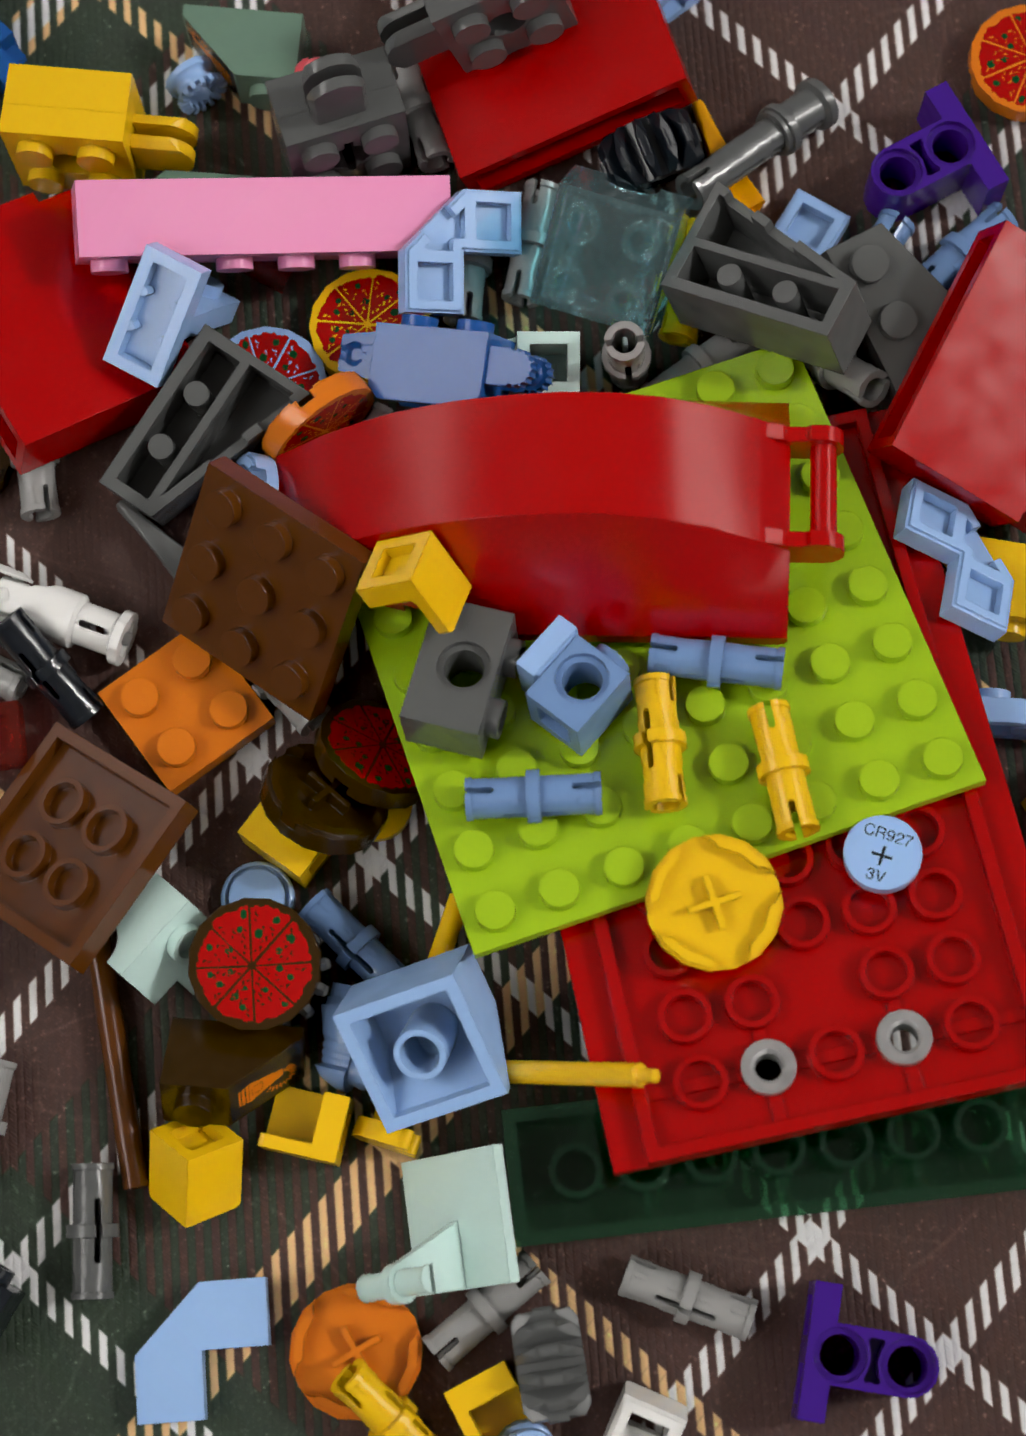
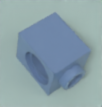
(575, 720)

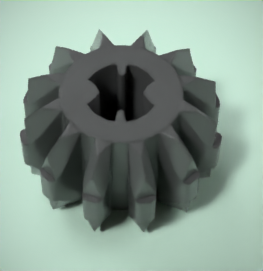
(550, 1364)

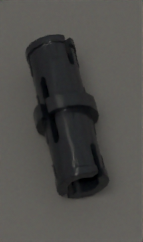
(48, 669)

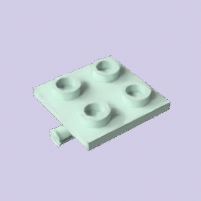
(456, 1229)

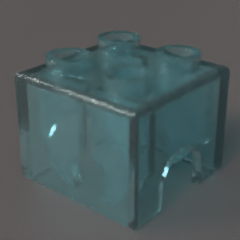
(609, 250)

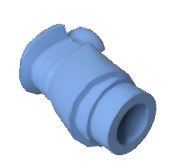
(336, 1065)

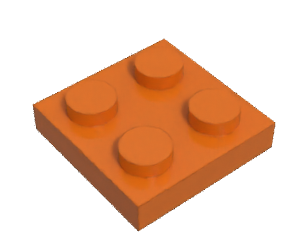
(186, 711)

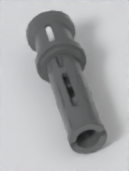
(775, 132)

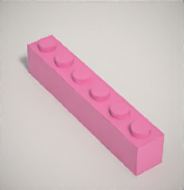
(252, 219)

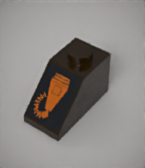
(226, 1072)

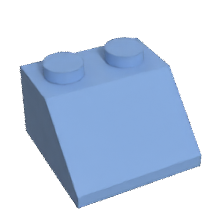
(425, 1038)

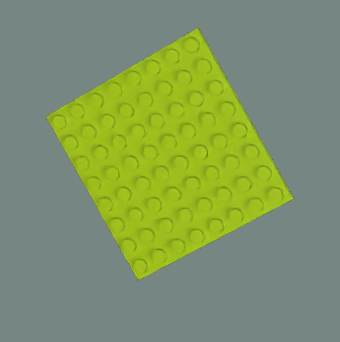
(857, 691)

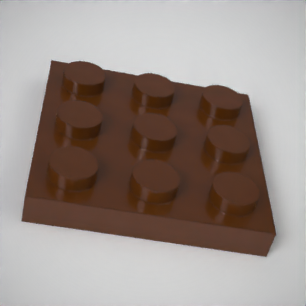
(267, 587)
(81, 844)

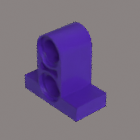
(927, 178)
(870, 1359)

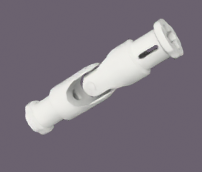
(66, 616)

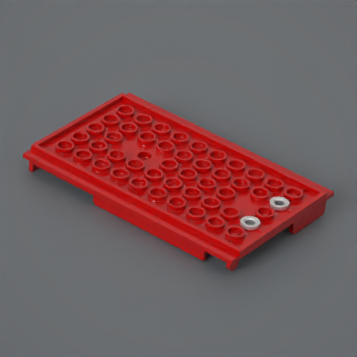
(844, 960)

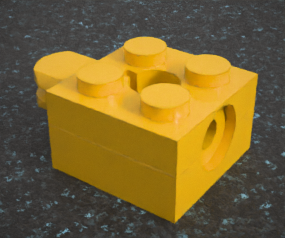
(86, 128)

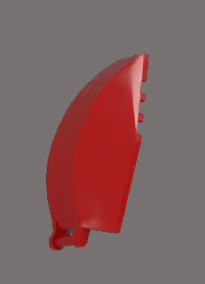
(590, 506)

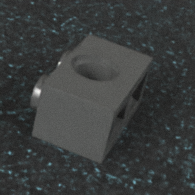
(456, 716)

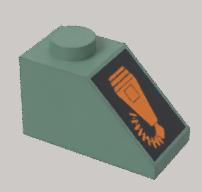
(247, 46)

